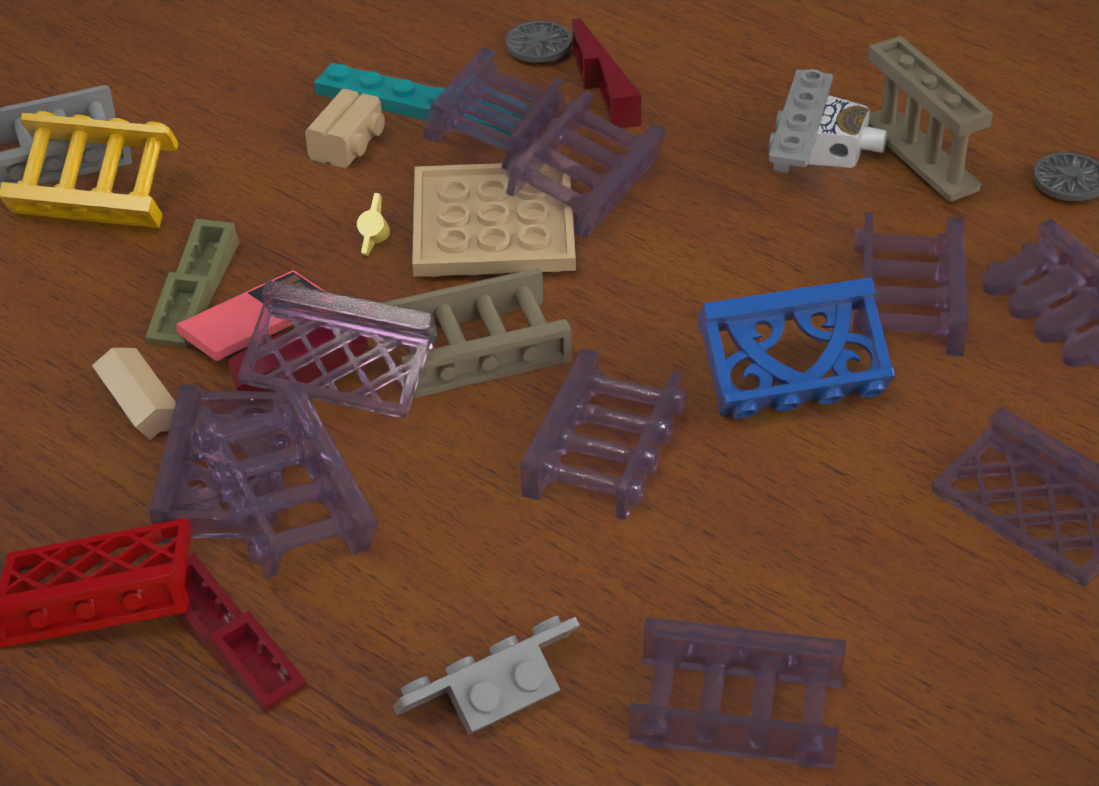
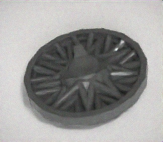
(538, 41)
(1067, 176)

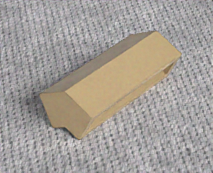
(136, 390)

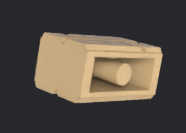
(344, 128)

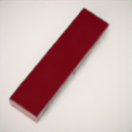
(601, 71)
(237, 640)

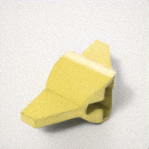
(372, 226)

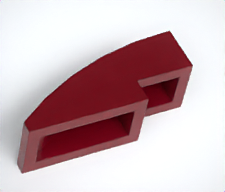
(295, 350)

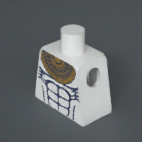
(844, 134)

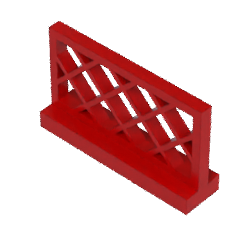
(107, 597)

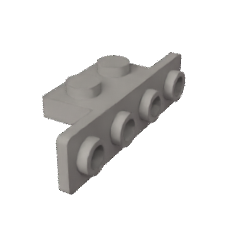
(799, 120)
(498, 684)

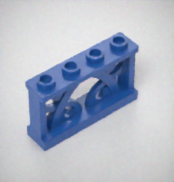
(831, 301)

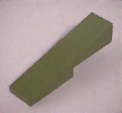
(194, 282)

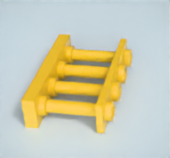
(100, 202)

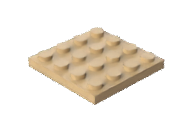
(475, 228)

